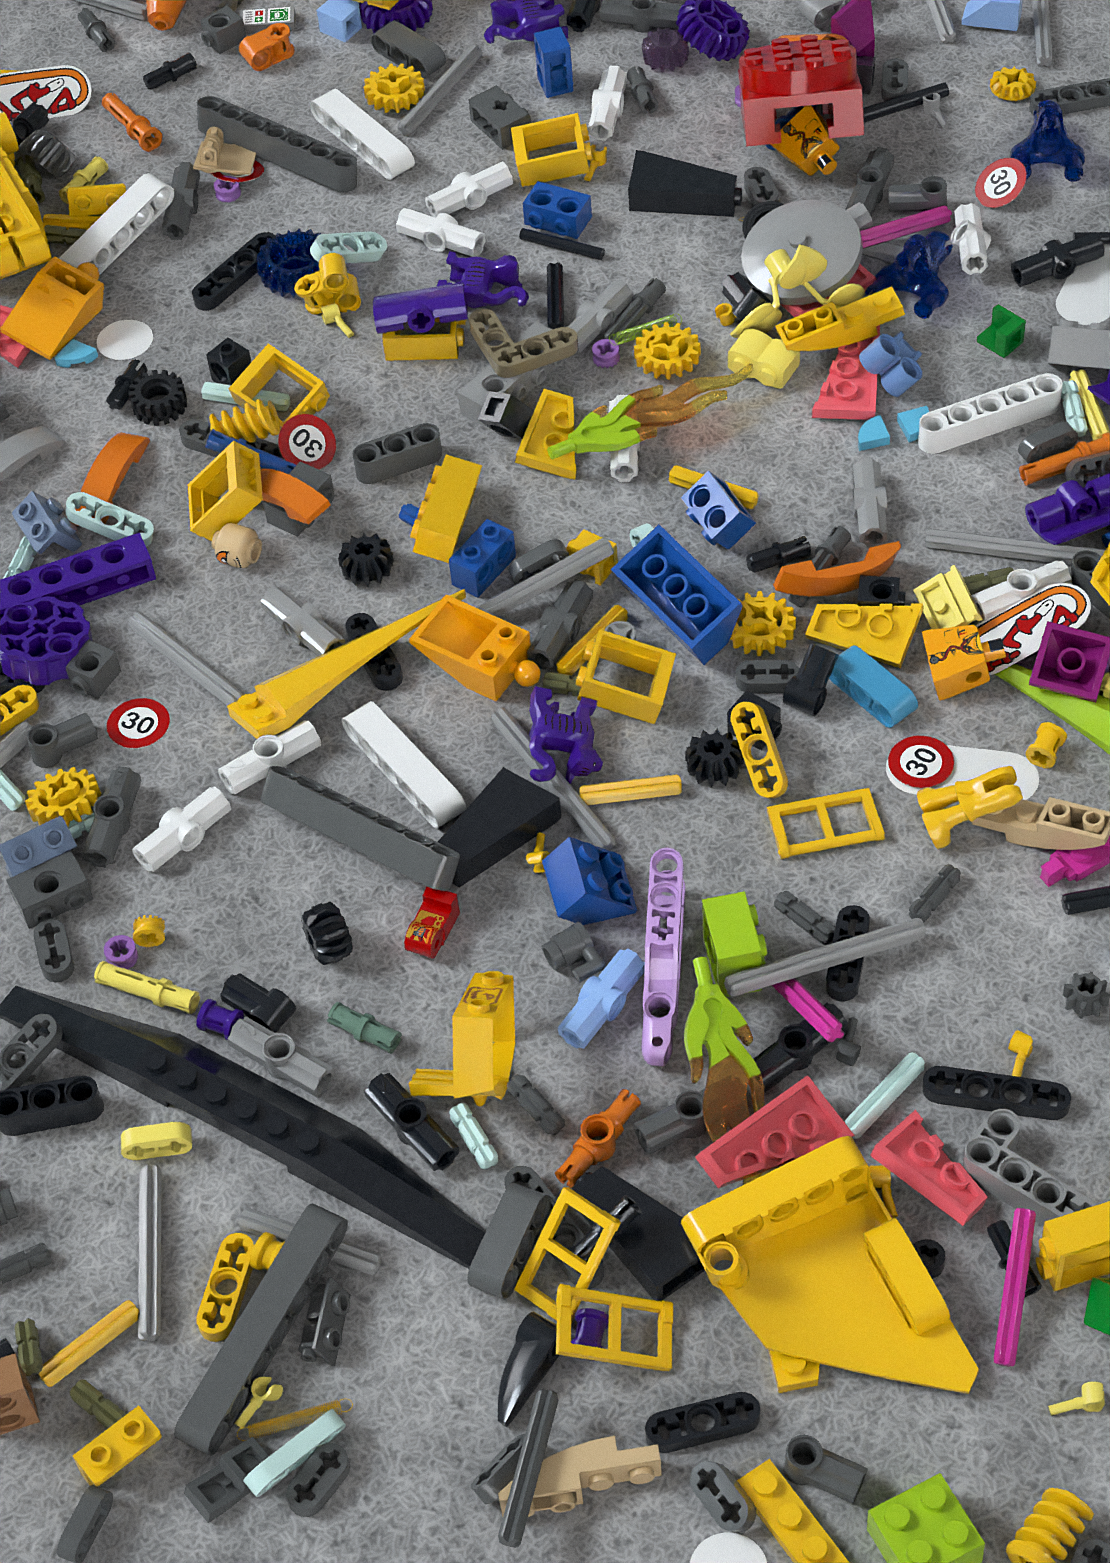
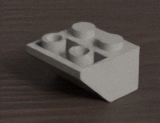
(1080, 345)

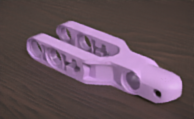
(662, 957)

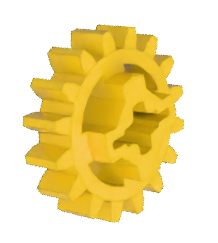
(394, 88)
(667, 350)
(759, 624)
(63, 795)

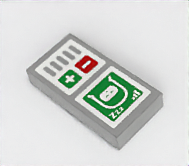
(261, 18)

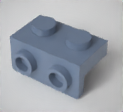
(45, 523)
(37, 846)

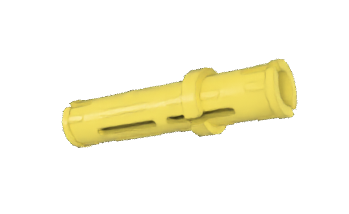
(160, 992)

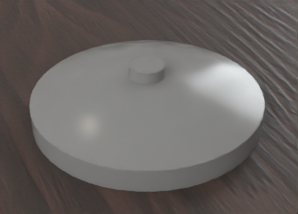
(811, 224)

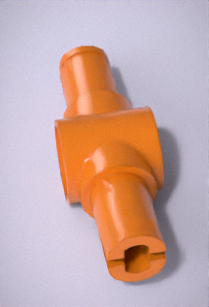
(605, 1124)

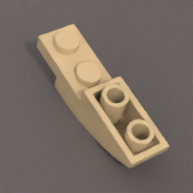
(1050, 826)
(589, 1465)

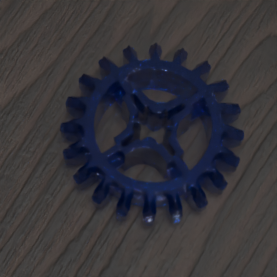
(286, 260)

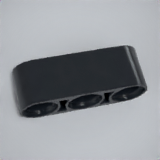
(65, 1109)

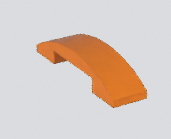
(112, 465)
(292, 494)
(805, 581)

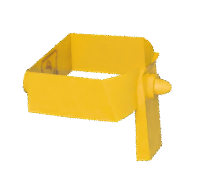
(478, 1063)

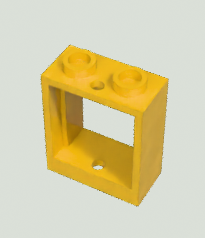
(549, 134)
(424, 346)
(263, 369)
(233, 469)
(633, 655)
(1075, 1247)

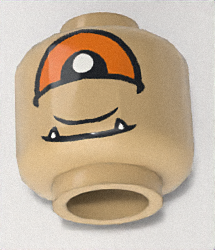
(236, 545)

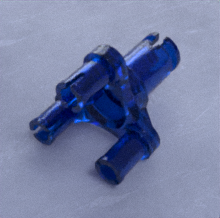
(1050, 143)
(917, 272)

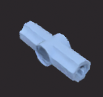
(601, 998)

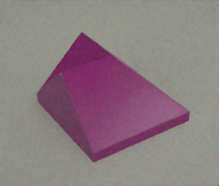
(856, 25)
(1071, 661)

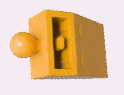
(55, 307)
(476, 648)

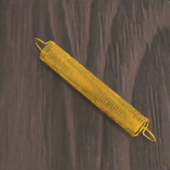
(293, 1417)

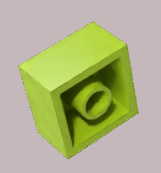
(731, 936)
(925, 1526)

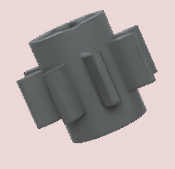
(1086, 994)

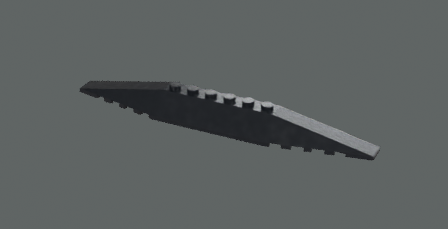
(258, 1113)

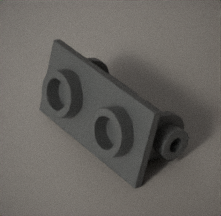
(329, 1307)

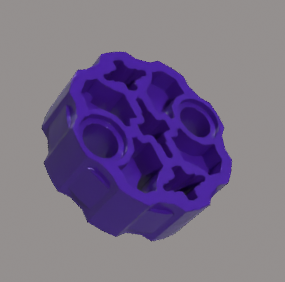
(41, 639)

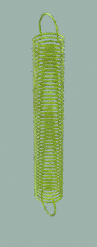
(638, 334)

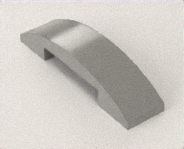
(26, 445)

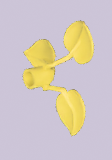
(789, 273)

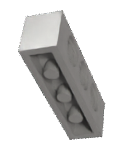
(475, 392)

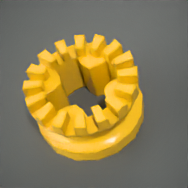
(148, 931)

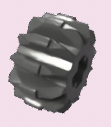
(50, 153)

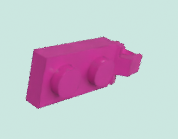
(1075, 863)

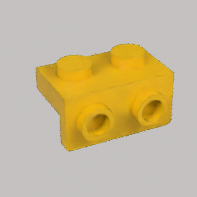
(93, 199)
(116, 1447)

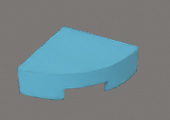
(75, 353)
(910, 421)
(873, 434)

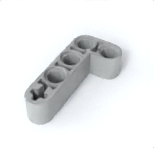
(1005, 1164)

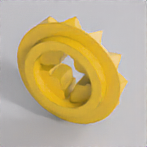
(1015, 90)

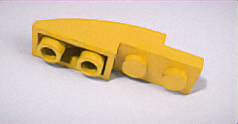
(839, 327)

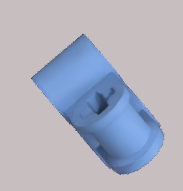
(894, 361)

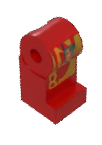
(432, 922)

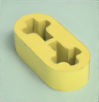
(156, 1140)

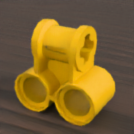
(329, 286)

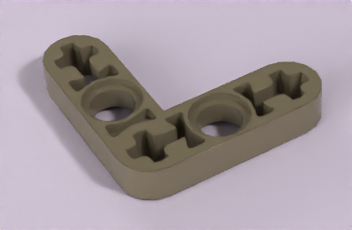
(512, 352)

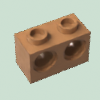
(16, 1396)

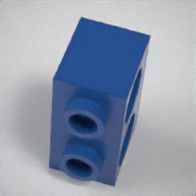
(553, 62)
(557, 210)
(717, 510)
(482, 558)

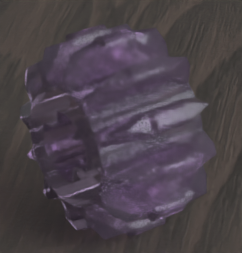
(665, 49)

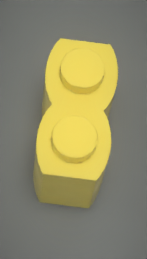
(770, 359)

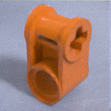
(267, 48)

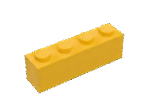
(445, 508)

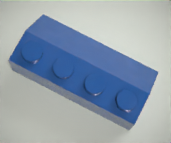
(680, 593)

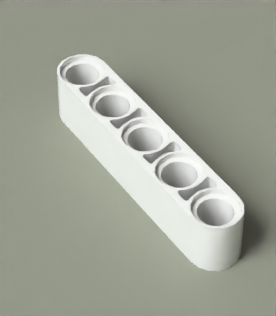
(362, 134)
(121, 223)
(989, 413)
(404, 764)

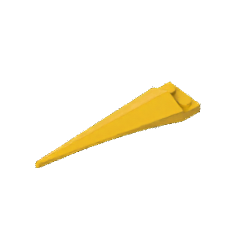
(292, 693)

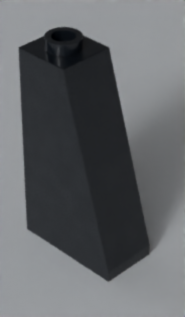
(680, 187)
(499, 822)
(653, 1244)

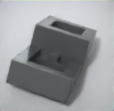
(224, 1485)

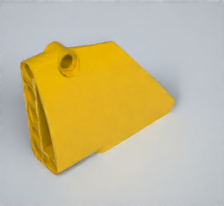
(830, 1272)

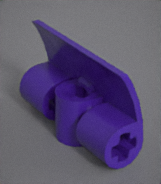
(420, 308)
(1071, 510)

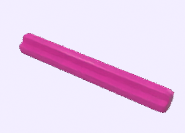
(905, 226)
(810, 1009)
(1014, 1287)

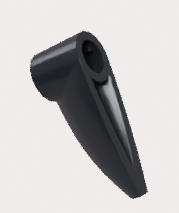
(526, 1365)

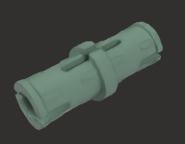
(364, 1027)

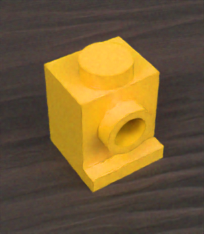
(601, 569)

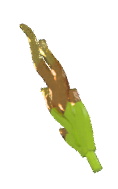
(643, 411)
(715, 1023)

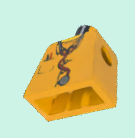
(807, 143)
(959, 658)

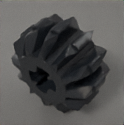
(366, 559)
(714, 757)
(327, 933)

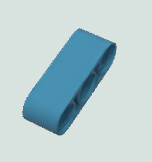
(873, 687)

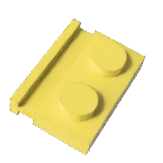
(947, 601)

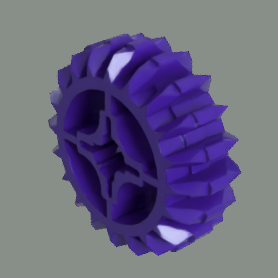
(407, 12)
(713, 28)

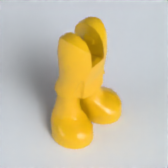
(976, 798)

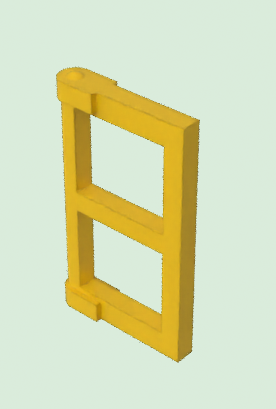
(820, 804)
(547, 1243)
(613, 1354)

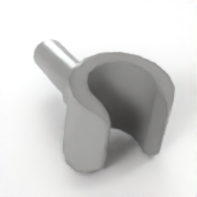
(932, 107)

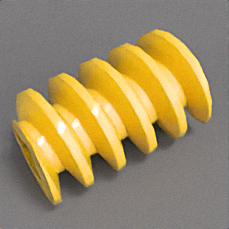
(248, 424)
(1049, 1528)

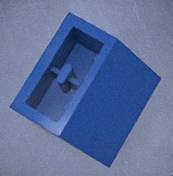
(588, 883)

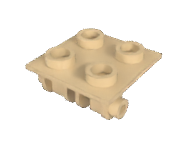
(222, 157)

